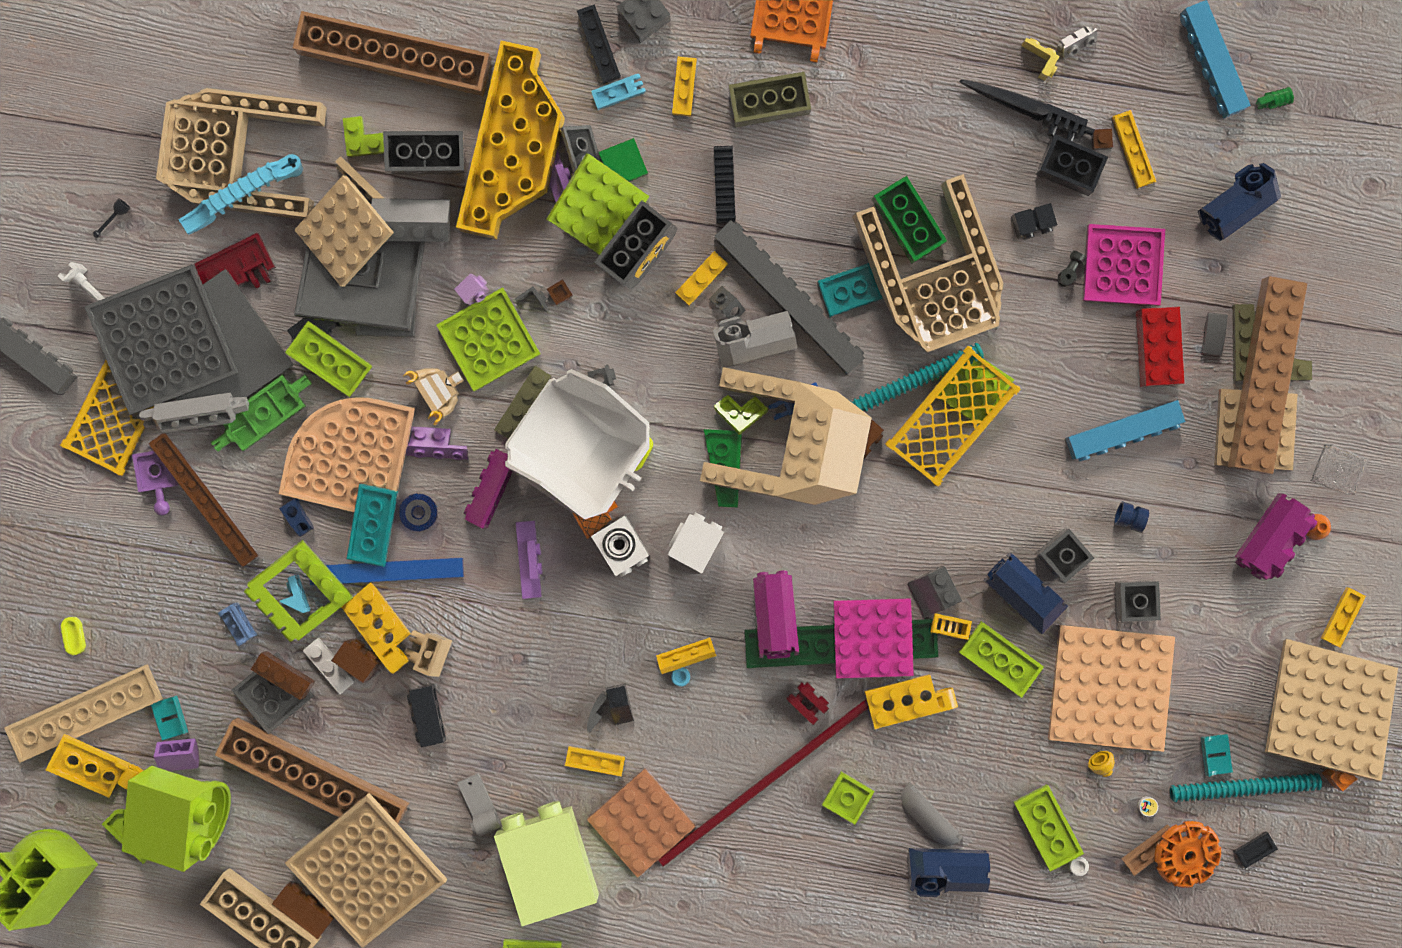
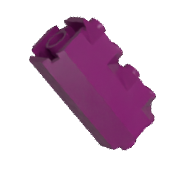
(1274, 537)
(775, 615)

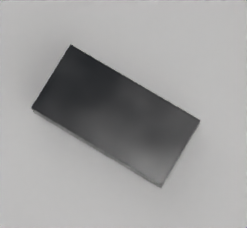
(1255, 849)

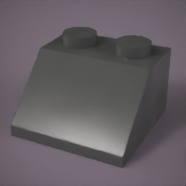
(935, 591)

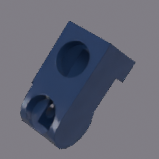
(297, 517)

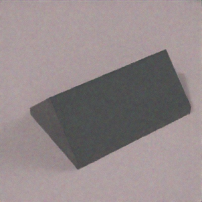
(578, 142)

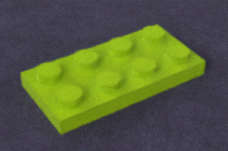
(328, 358)
(1001, 659)
(1048, 827)

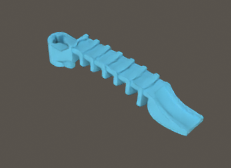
(205, 212)

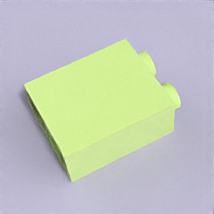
(545, 863)

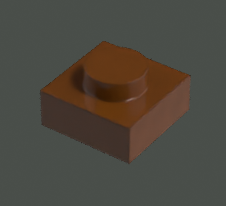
(1102, 139)
(559, 292)

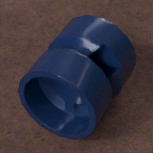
(1133, 517)

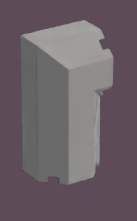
(754, 339)

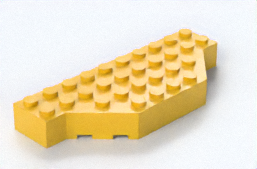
(513, 143)

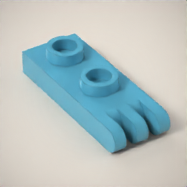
(617, 92)

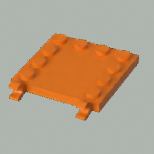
(792, 23)

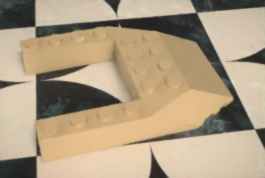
(207, 140)
(947, 299)
(822, 444)

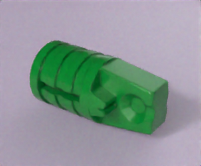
(1276, 99)

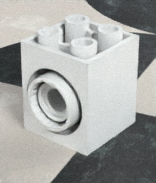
(695, 542)
(621, 559)

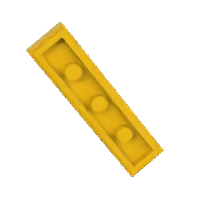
(1133, 149)

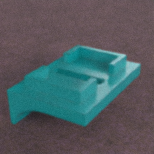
(171, 727)
(1216, 764)

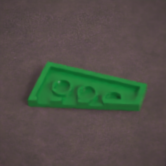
(724, 450)

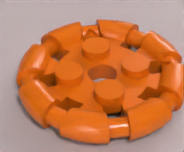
(1180, 847)

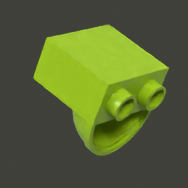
(173, 817)
(40, 877)

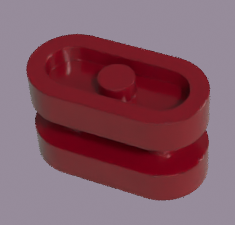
(820, 703)

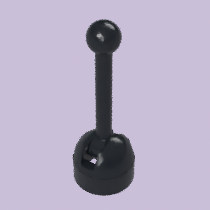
(120, 208)

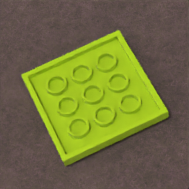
(595, 204)
(488, 339)

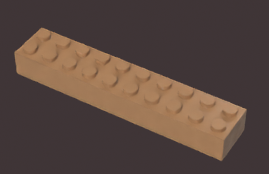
(392, 53)
(1267, 375)
(301, 771)

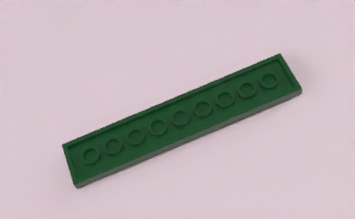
(818, 645)

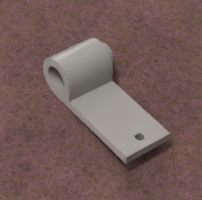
(480, 805)

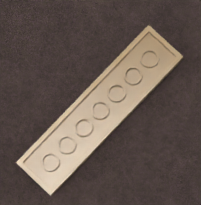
(83, 713)

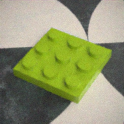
(978, 400)

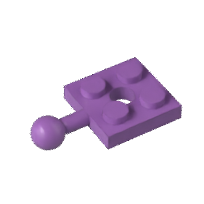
(147, 481)

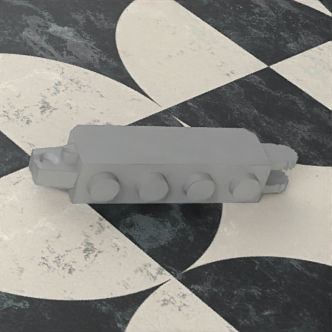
(194, 412)

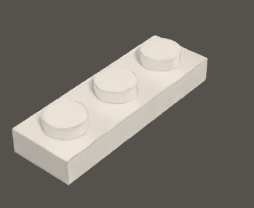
(321, 658)

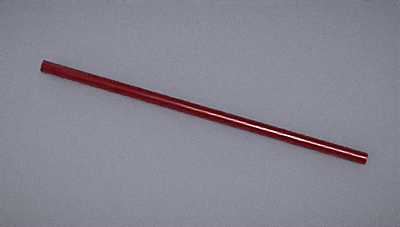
(764, 782)

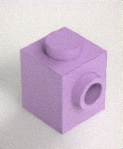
(472, 289)

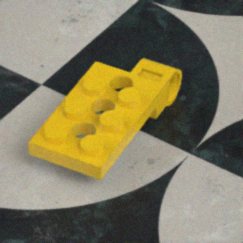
(389, 654)
(939, 701)
(90, 755)

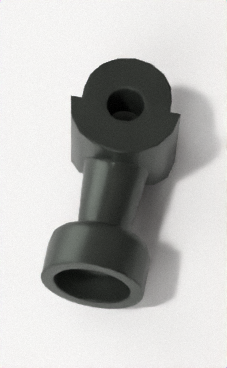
(1068, 275)

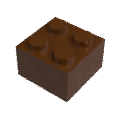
(357, 660)

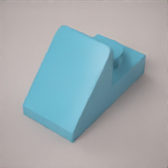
(299, 599)

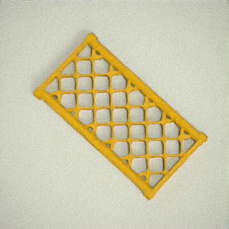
(66, 443)
(937, 480)

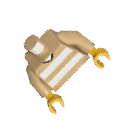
(437, 390)

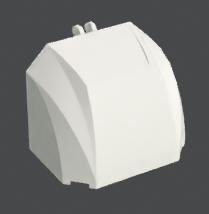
(579, 444)

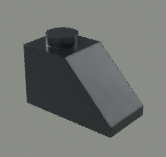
(619, 704)

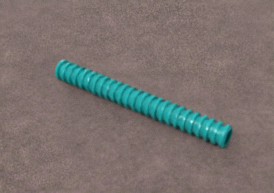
(912, 380)
(1246, 787)

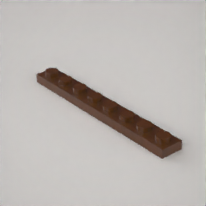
(203, 499)

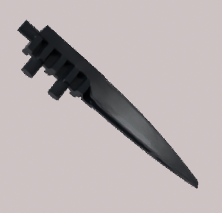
(1037, 110)

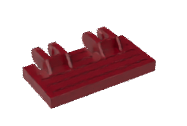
(239, 259)

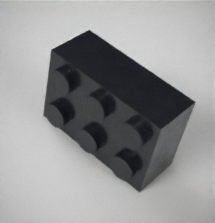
(1072, 165)

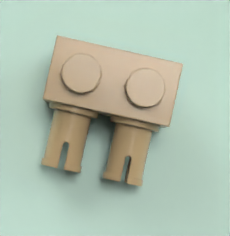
(431, 654)

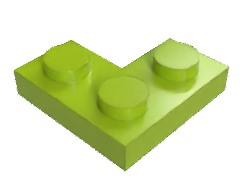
(357, 142)
(740, 417)

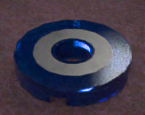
(407, 508)

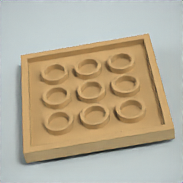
(343, 231)
(1226, 419)

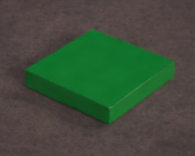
(625, 160)

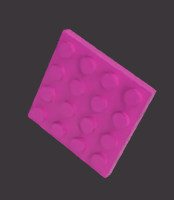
(1124, 264)
(873, 638)

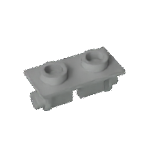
(1084, 38)

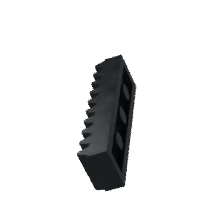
(598, 44)
(724, 184)

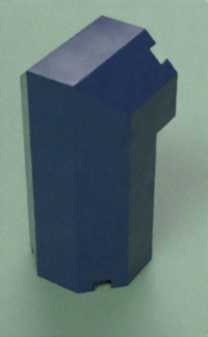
(1249, 196)
(1025, 593)
(948, 871)

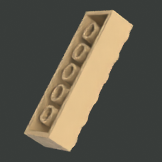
(253, 915)

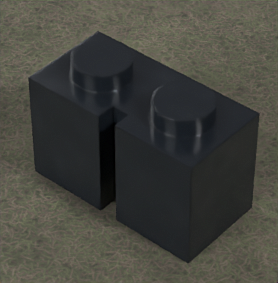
(1033, 221)

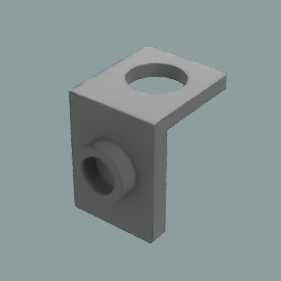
(540, 296)
(726, 302)
(609, 375)

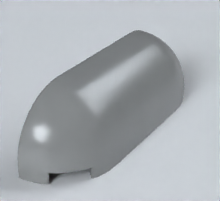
(928, 817)

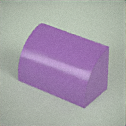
(177, 755)

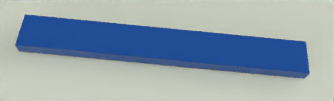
(398, 570)

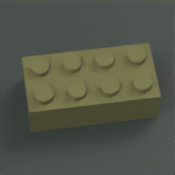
(769, 99)

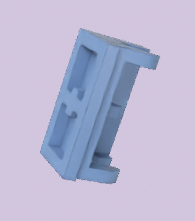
(237, 623)

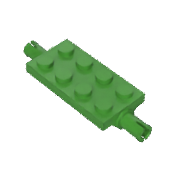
(265, 413)

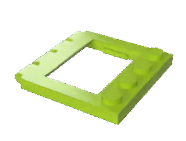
(318, 574)

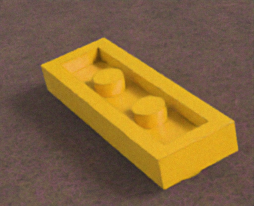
(684, 86)
(701, 278)
(1343, 617)
(686, 655)
(594, 761)

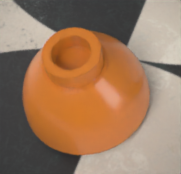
(1321, 529)

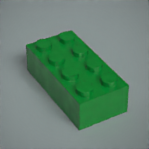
(909, 220)

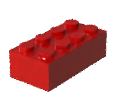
(1160, 347)

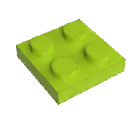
(848, 797)

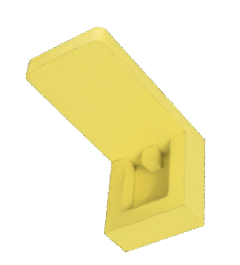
(1045, 53)

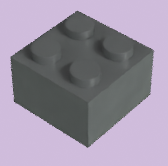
(643, 16)
(1064, 555)
(1137, 601)

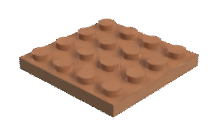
(641, 822)

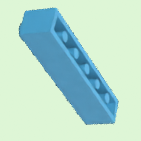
(1215, 59)
(1124, 430)

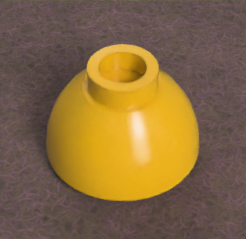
(1102, 763)

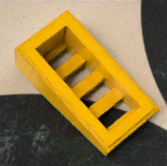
(965, 627)

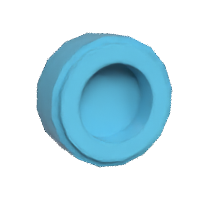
(680, 676)

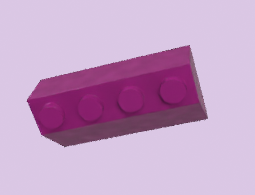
(490, 490)

